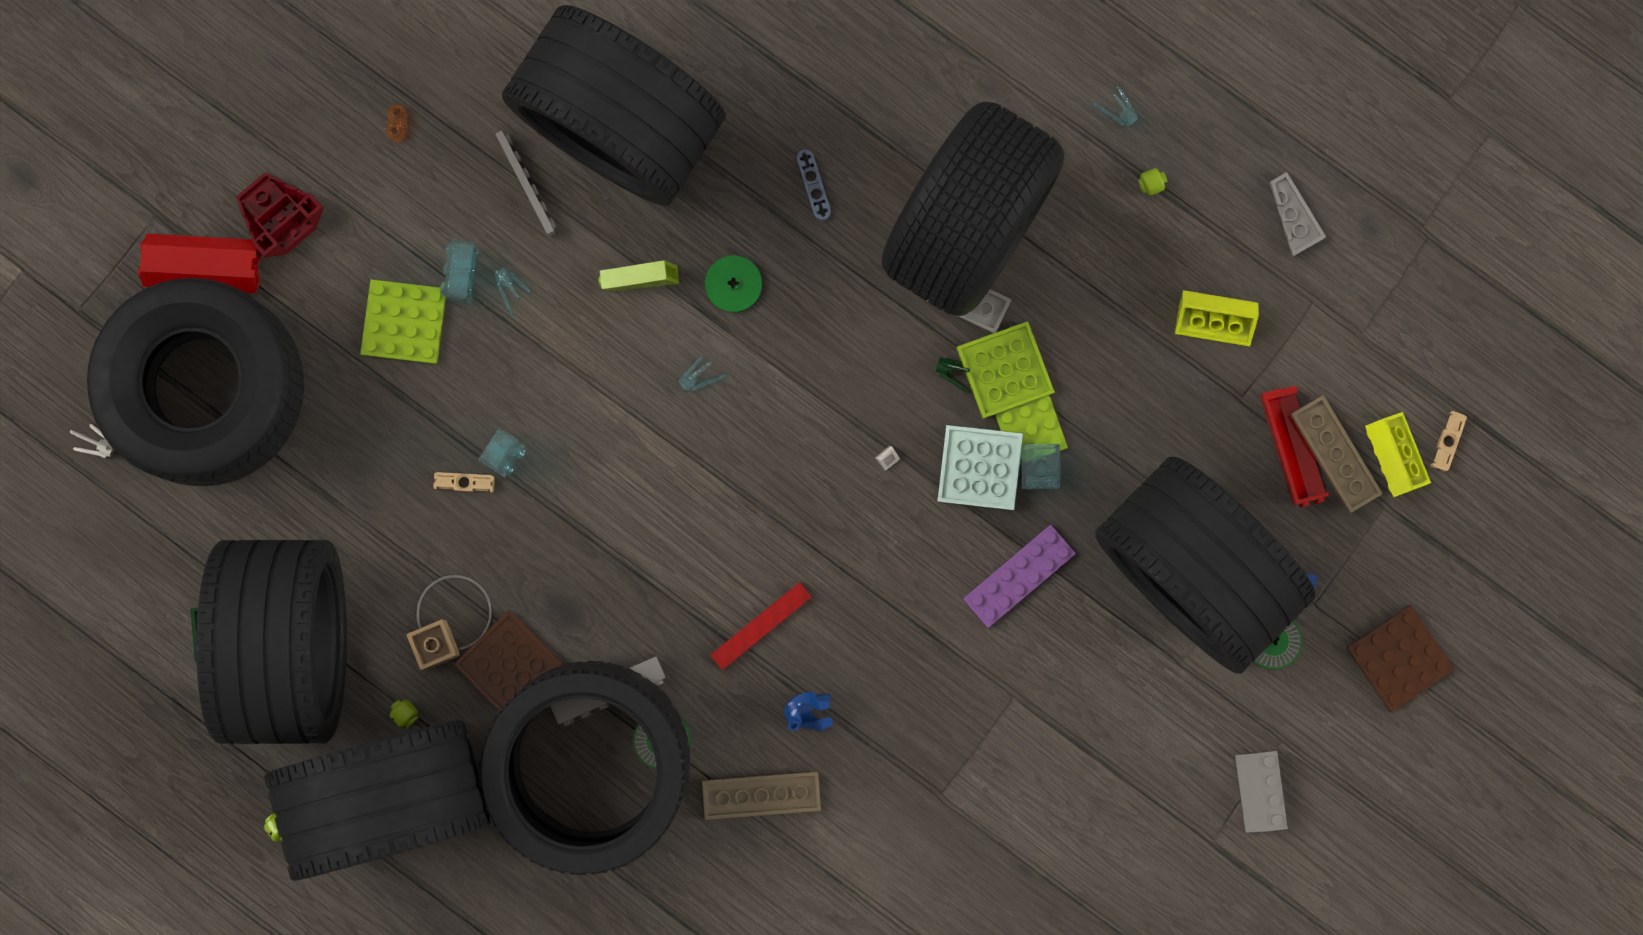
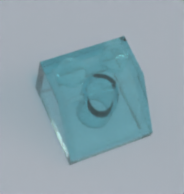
(1040, 466)

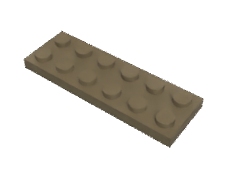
(1336, 454)
(761, 795)

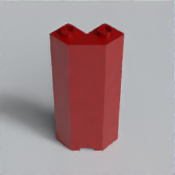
(210, 258)
(1292, 451)

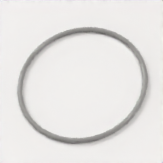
(462, 577)

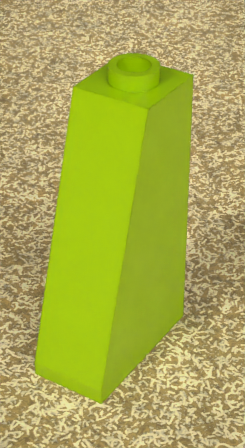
(639, 276)

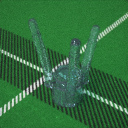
(1128, 116)
(504, 279)
(688, 379)

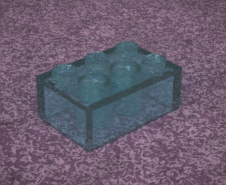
(459, 271)
(502, 453)

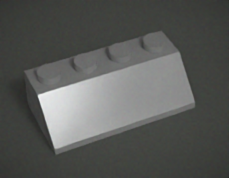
(1261, 791)

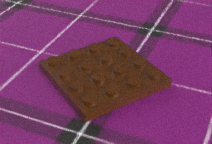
(1400, 658)
(505, 660)

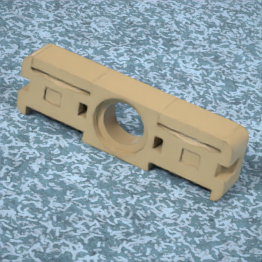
(1453, 429)
(451, 480)

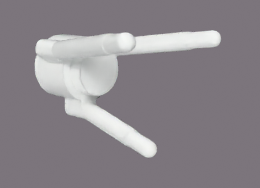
(103, 446)

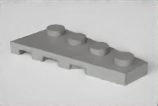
(1297, 220)

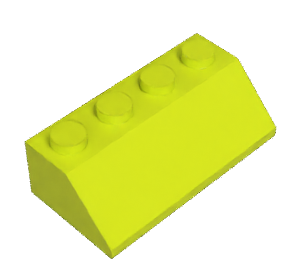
(1216, 318)
(1397, 454)

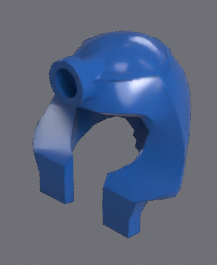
(799, 711)

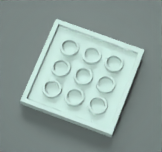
(980, 467)

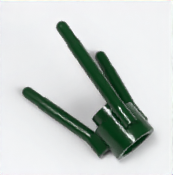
(946, 366)

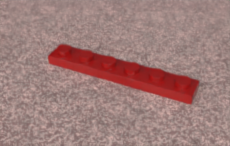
(760, 626)

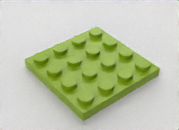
(403, 322)
(1005, 370)

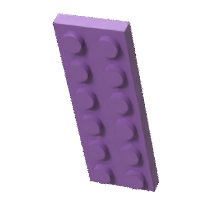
(1019, 576)

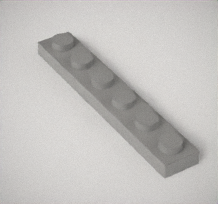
(523, 176)

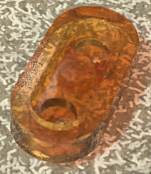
(396, 122)

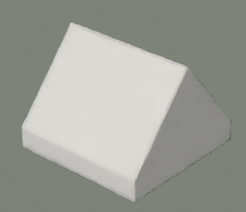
(887, 458)

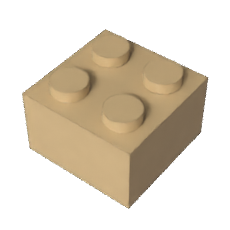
(433, 645)

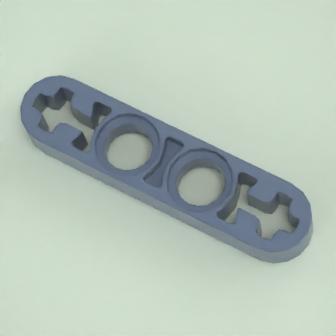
(813, 185)

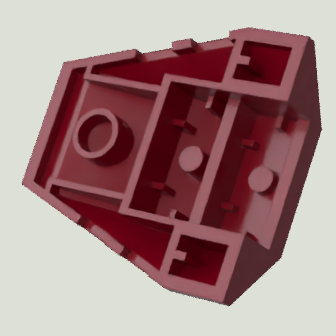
(278, 215)

